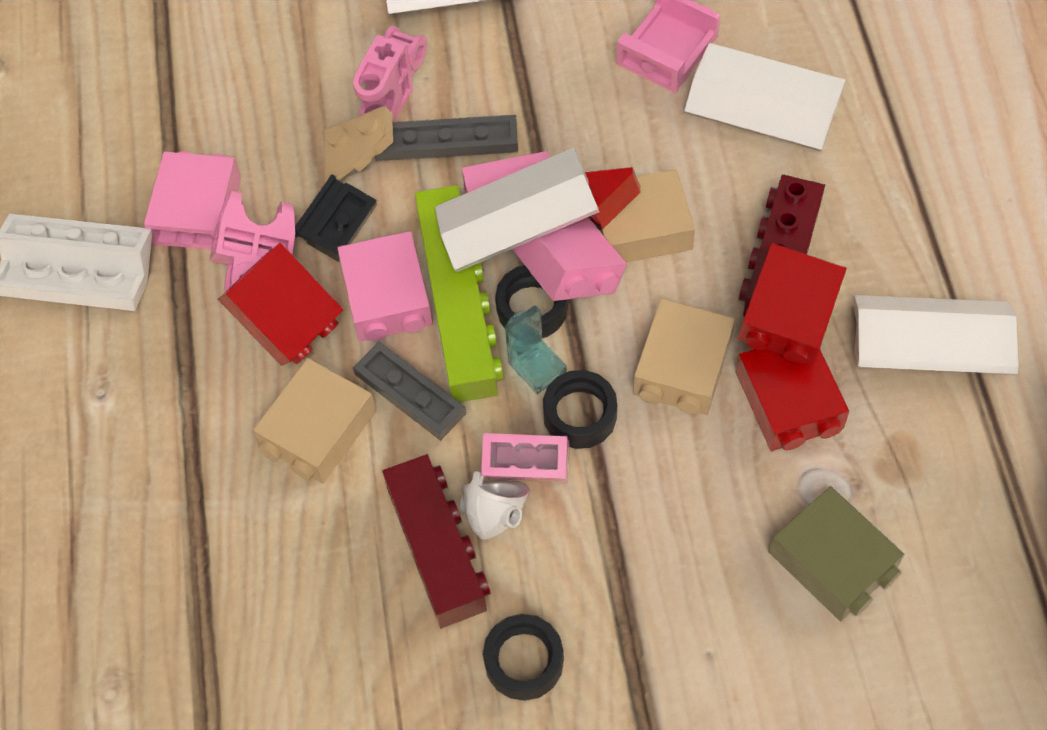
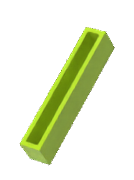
(458, 309)

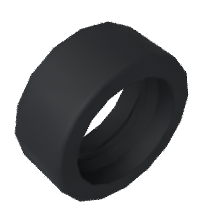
(519, 279)
(585, 382)
(515, 626)

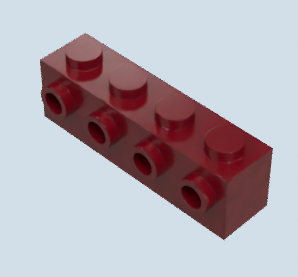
(790, 224)
(435, 540)

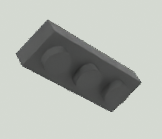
(410, 390)

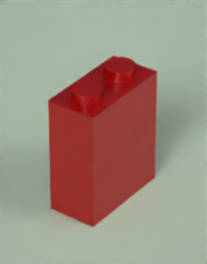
(792, 304)
(282, 306)
(791, 398)

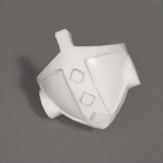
(493, 505)

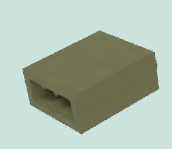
(837, 554)

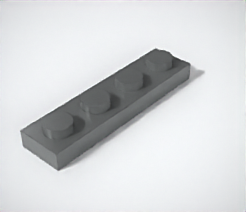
(452, 137)

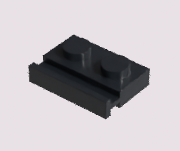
(334, 217)

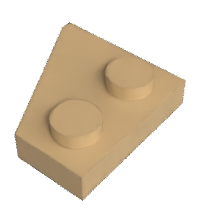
(357, 142)

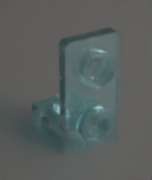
(529, 353)

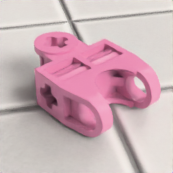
(389, 70)
(242, 242)

